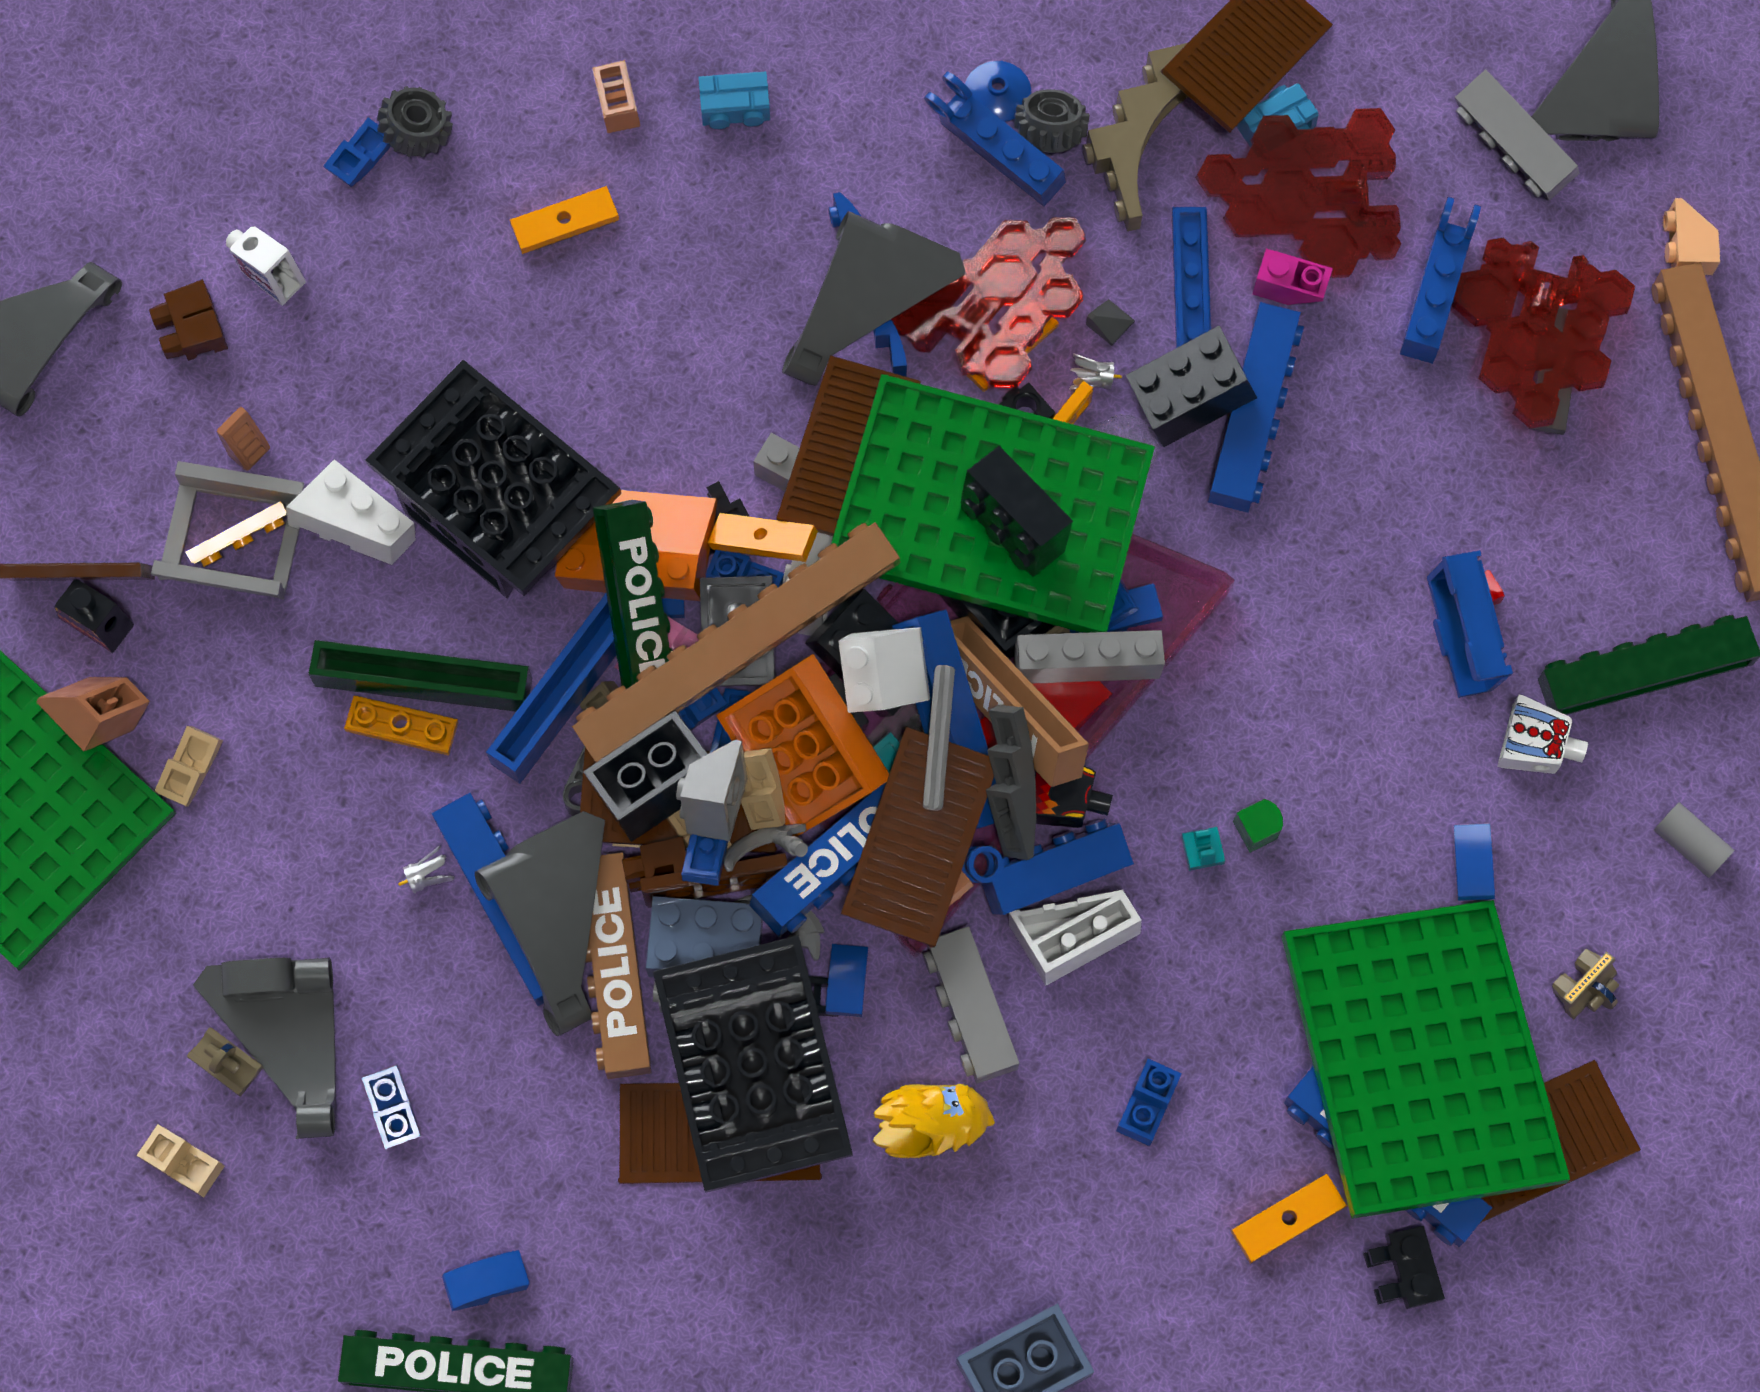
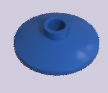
(1003, 101)

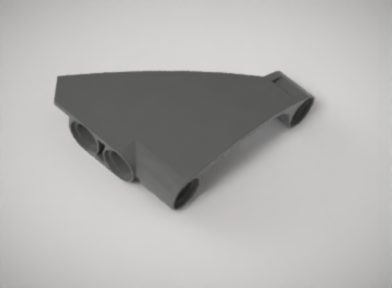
(1611, 82)
(869, 281)
(37, 325)
(549, 901)
(287, 1024)

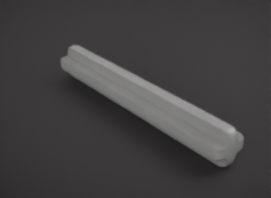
(938, 737)

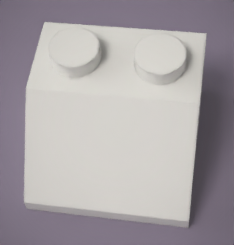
(883, 669)

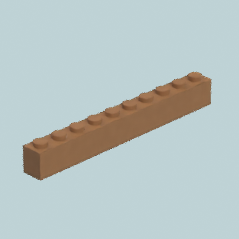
(1715, 414)
(739, 641)

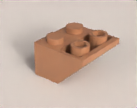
(95, 709)

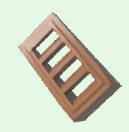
(622, 115)
(243, 439)

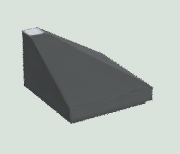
(1109, 321)

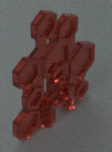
(1292, 194)
(1000, 277)
(1531, 340)

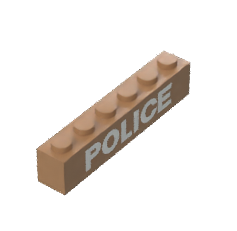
(994, 680)
(616, 976)

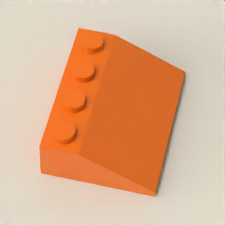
(678, 530)
(814, 741)

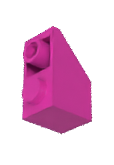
(1291, 279)

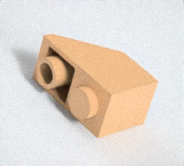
(1690, 238)

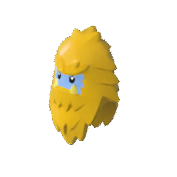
(930, 1119)

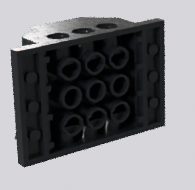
(491, 481)
(752, 1064)

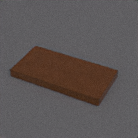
(73, 571)
(745, 876)

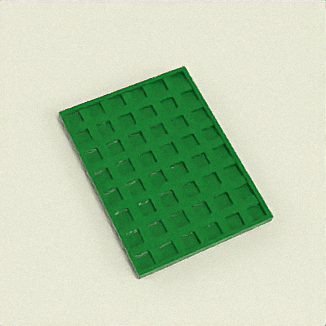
(913, 484)
(63, 819)
(1424, 1059)

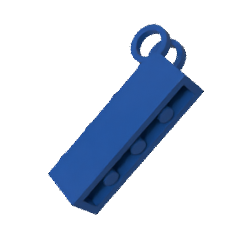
(997, 142)
(1438, 286)
(1052, 869)

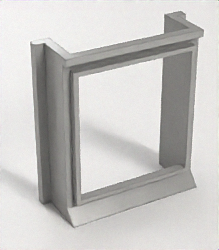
(231, 484)

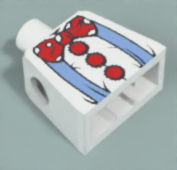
(258, 256)
(1538, 738)

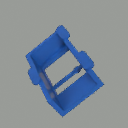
(1468, 624)

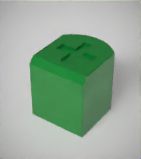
(1259, 824)

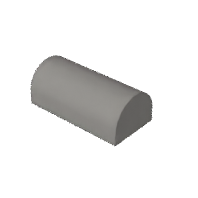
(1694, 840)

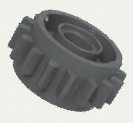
(1052, 120)
(419, 137)

